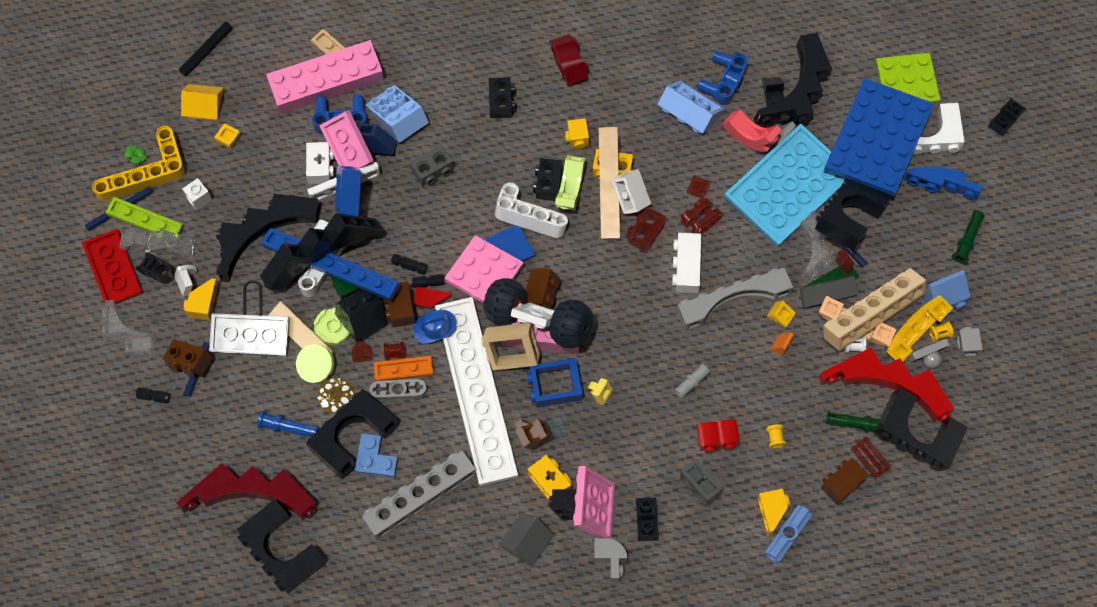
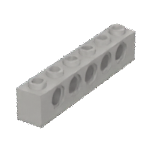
(398, 516)

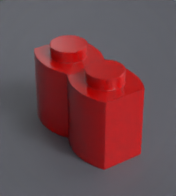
(718, 435)

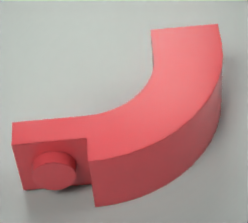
(749, 133)

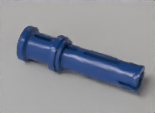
(279, 423)

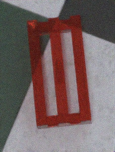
(875, 475)

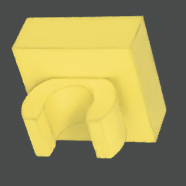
(601, 390)

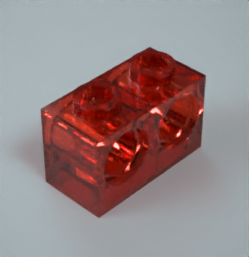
(648, 230)

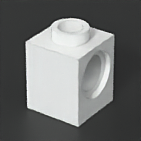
(197, 194)

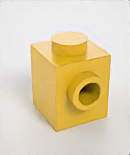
(577, 133)

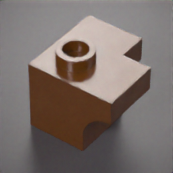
(533, 434)

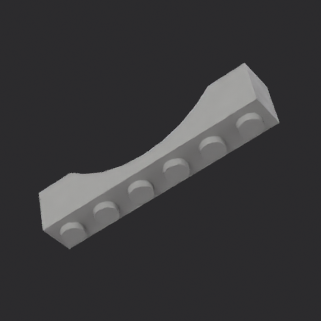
(770, 286)

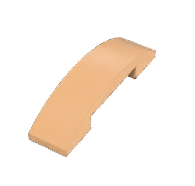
(879, 335)

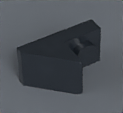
(773, 90)

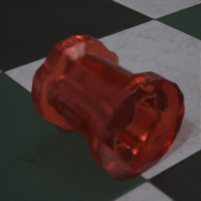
(394, 350)

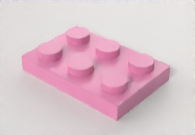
(346, 141)

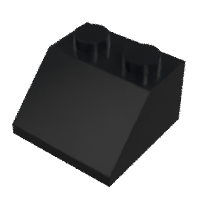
(361, 314)

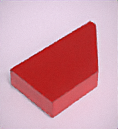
(429, 298)

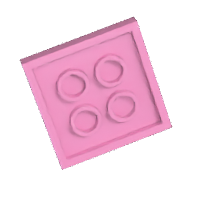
(480, 267)
(594, 503)

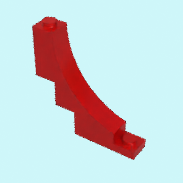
(867, 369)

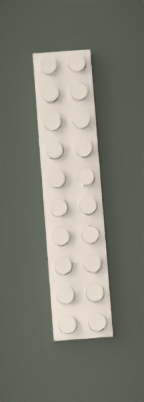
(478, 396)

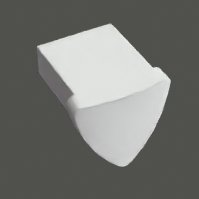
(183, 280)

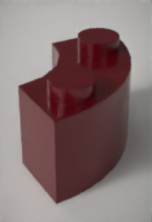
(568, 59)

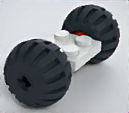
(568, 323)

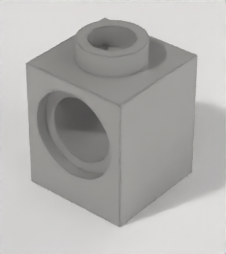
(969, 342)

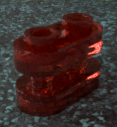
(701, 208)

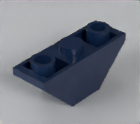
(377, 139)

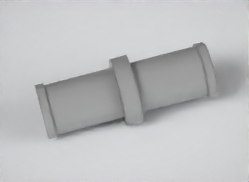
(692, 381)

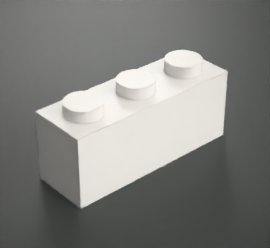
(687, 263)

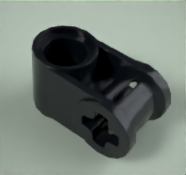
(153, 267)

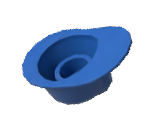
(434, 326)

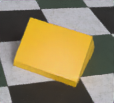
(201, 102)

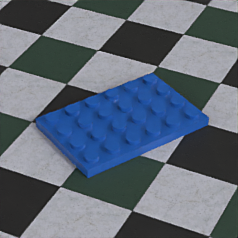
(879, 137)

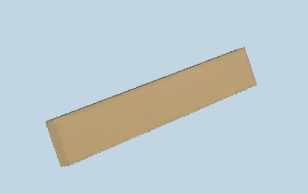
(608, 170)

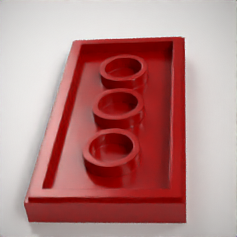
(112, 267)

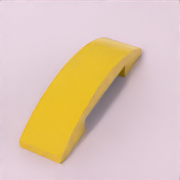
(916, 326)

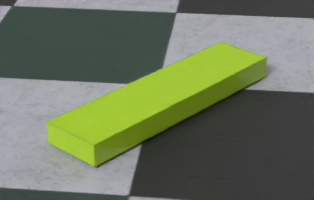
(141, 217)

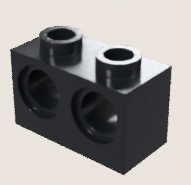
(499, 98)
(547, 179)
(563, 503)

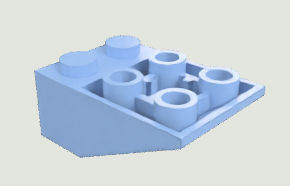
(397, 113)

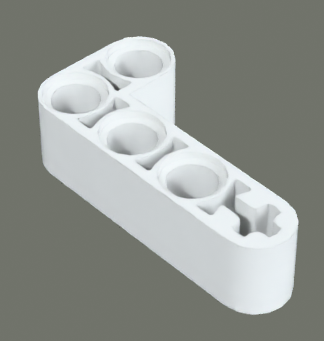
(528, 215)

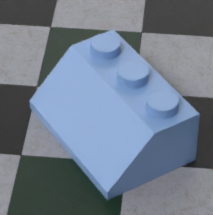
(690, 106)

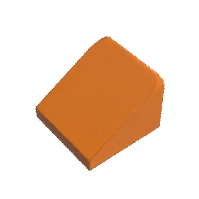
(782, 343)

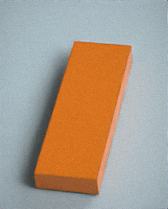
(403, 368)

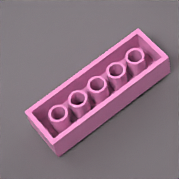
(325, 76)

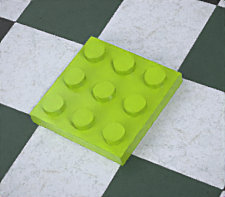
(910, 75)

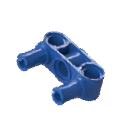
(730, 80)
(323, 115)

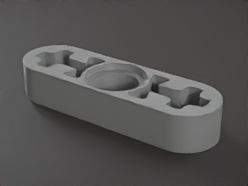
(392, 383)

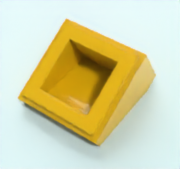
(781, 313)

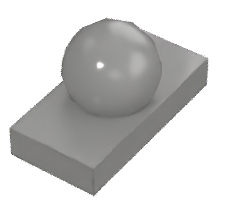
(931, 358)

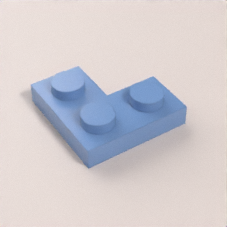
(369, 459)

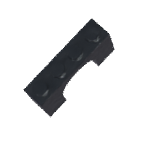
(838, 225)
(361, 409)
(894, 428)
(287, 573)

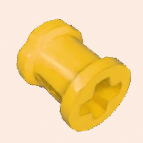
(936, 332)
(776, 436)

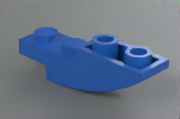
(937, 177)

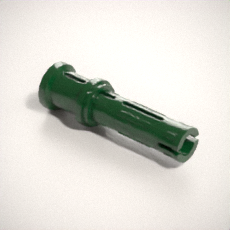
(966, 243)
(865, 423)

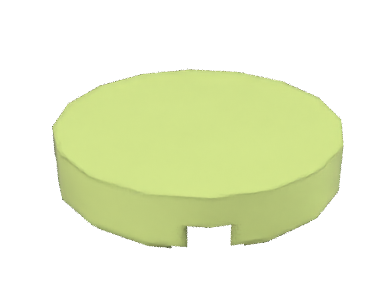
(335, 332)
(314, 363)

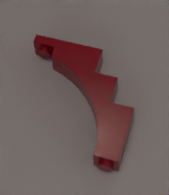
(223, 485)

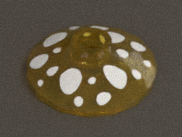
(329, 402)

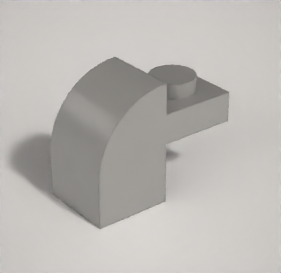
(611, 552)

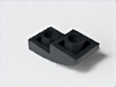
(1006, 117)
(646, 519)

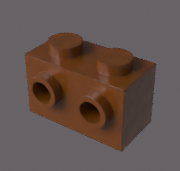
(542, 287)
(400, 307)
(187, 358)
(844, 481)

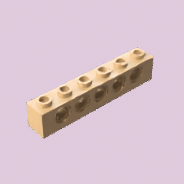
(874, 309)

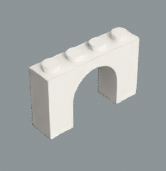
(950, 133)

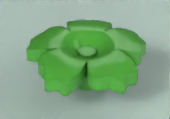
(136, 154)

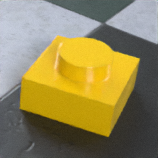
(227, 136)

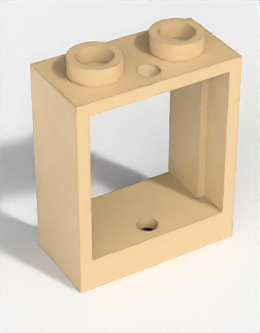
(510, 332)

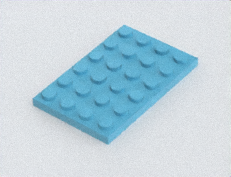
(786, 186)

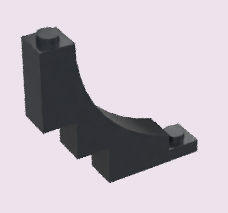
(293, 258)

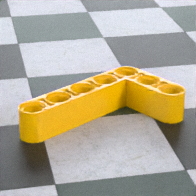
(145, 172)

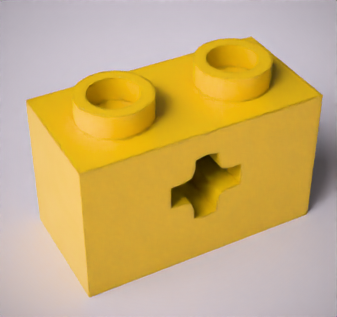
(548, 467)

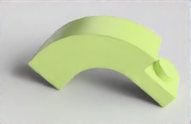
(571, 182)

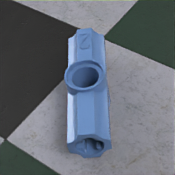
(781, 543)

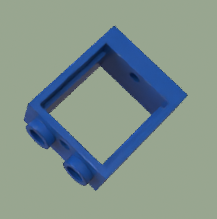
(347, 190)
(560, 398)

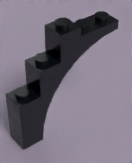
(813, 69)
(281, 212)

